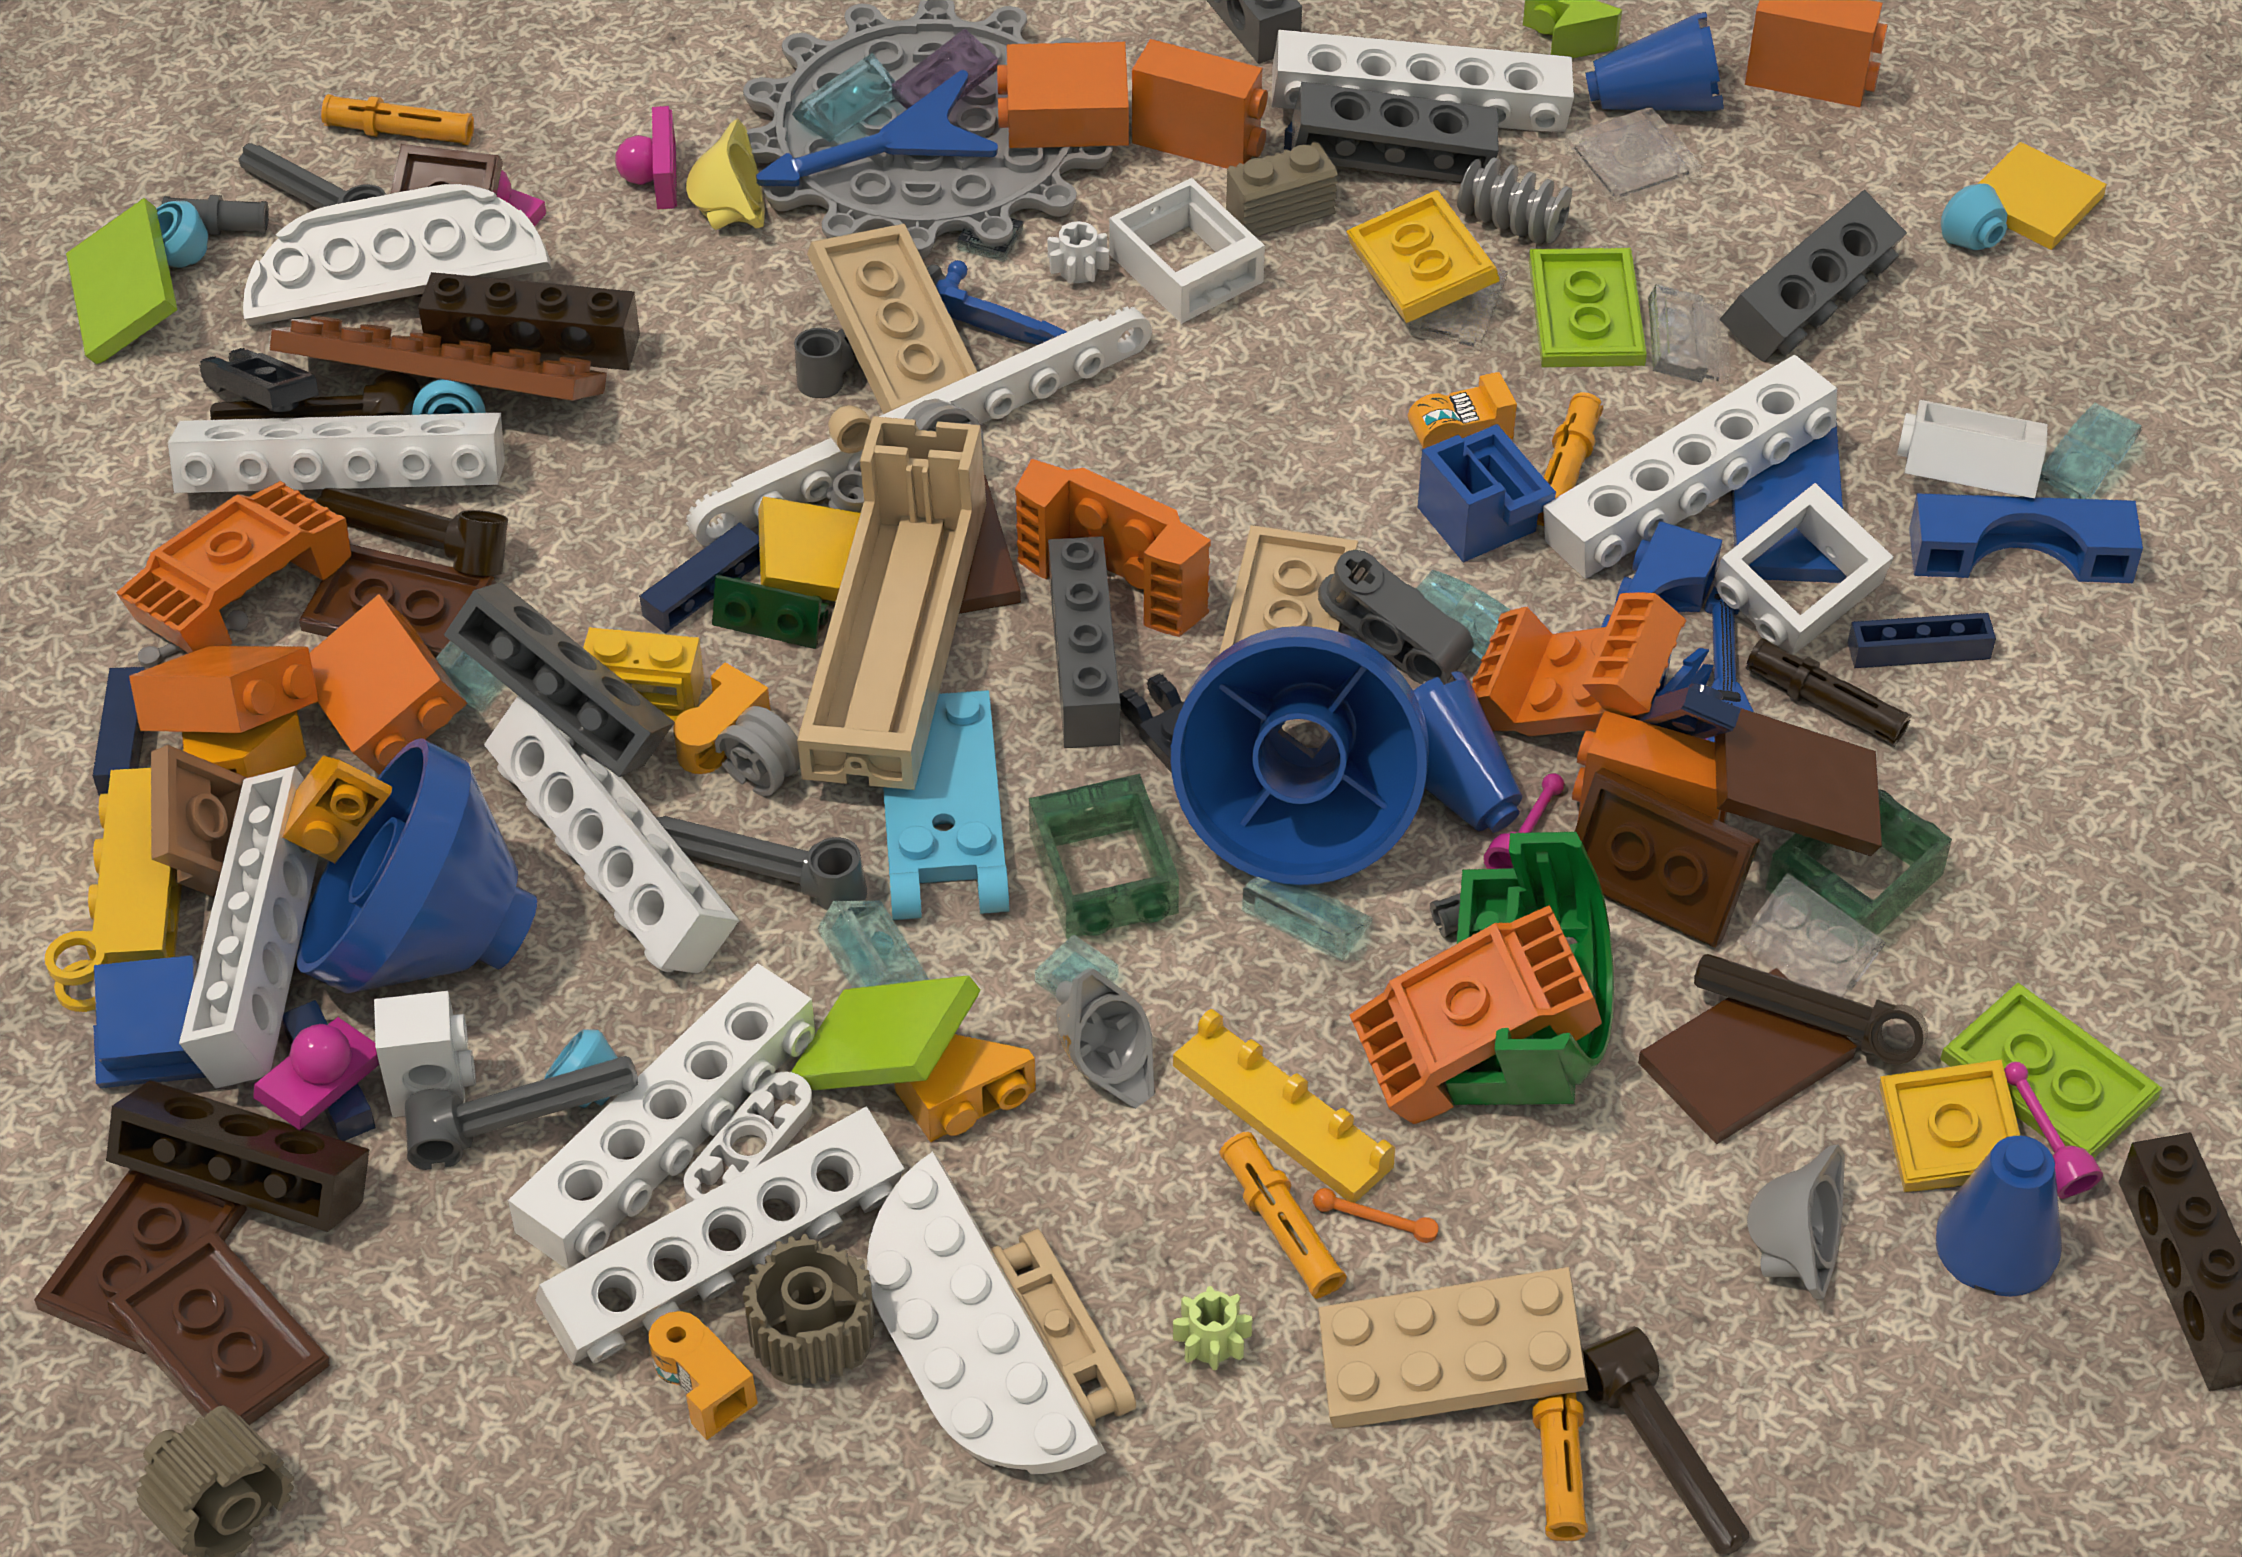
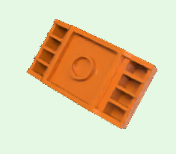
(1140, 537)
(228, 555)
(1568, 679)
(1449, 1009)

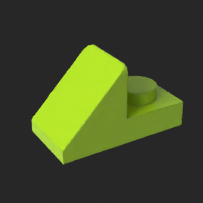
(1575, 25)

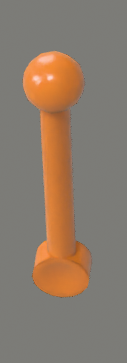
(1423, 1229)

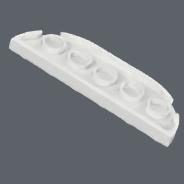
(388, 249)
(969, 1332)

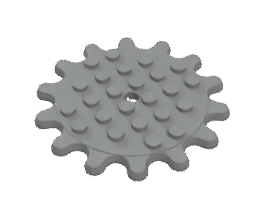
(913, 190)

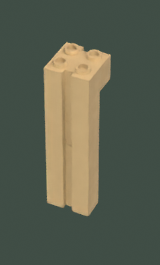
(896, 604)

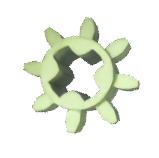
(1212, 1327)

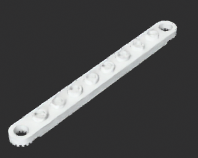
(985, 395)

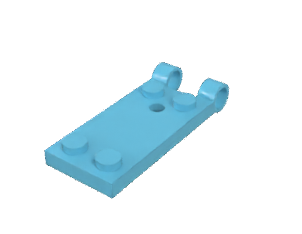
(952, 788)

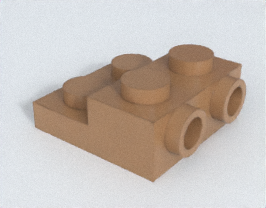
(192, 815)

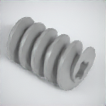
(1513, 202)

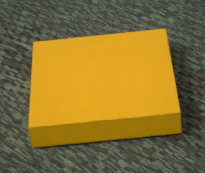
(2042, 194)
(804, 546)
(1946, 1121)

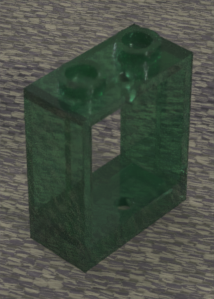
(1118, 807)
(1911, 840)

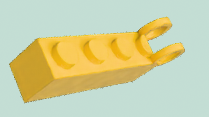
(134, 898)

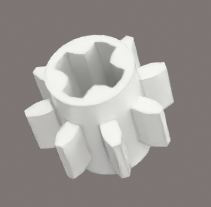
(1078, 252)

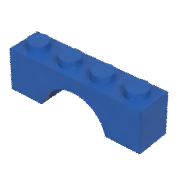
(2089, 536)
(1677, 568)

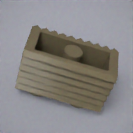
(1282, 189)

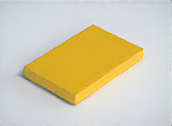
(1422, 256)

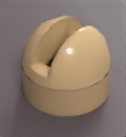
(849, 428)

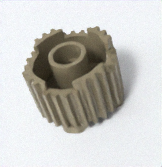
(809, 1311)
(212, 1484)

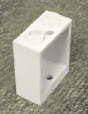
(1204, 284)
(1974, 448)
(1836, 536)

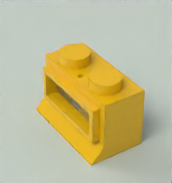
(657, 666)

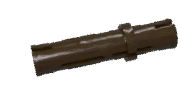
(1839, 697)

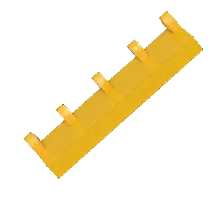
(1283, 1109)

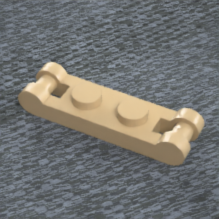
(1065, 1326)

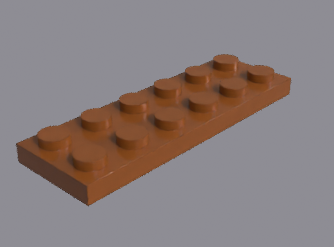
(425, 356)

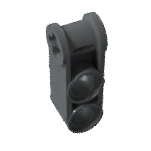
(1395, 618)

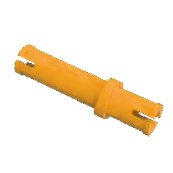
(376, 117)
(1572, 444)
(1247, 1162)
(1562, 1472)

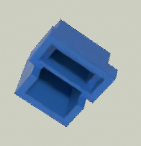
(1480, 492)
(142, 1020)

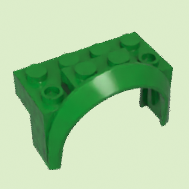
(1546, 872)

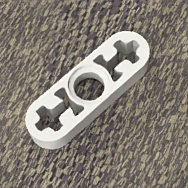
(752, 1120)

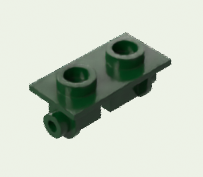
(768, 611)

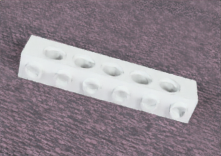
(1526, 88)
(337, 452)
(1690, 466)
(614, 841)
(250, 937)
(635, 1123)
(850, 1147)

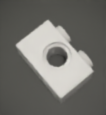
(421, 1047)

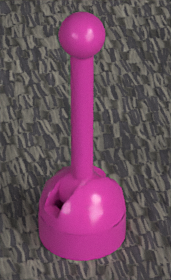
(1497, 854)
(2073, 1165)

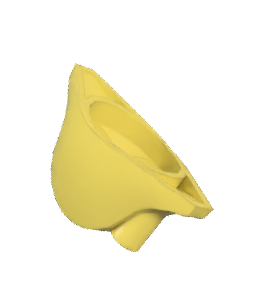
(726, 181)

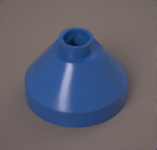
(1292, 807)
(419, 885)

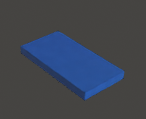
(1773, 489)

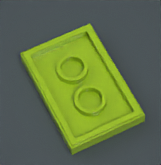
(121, 281)
(1587, 307)
(886, 1033)
(2075, 1077)

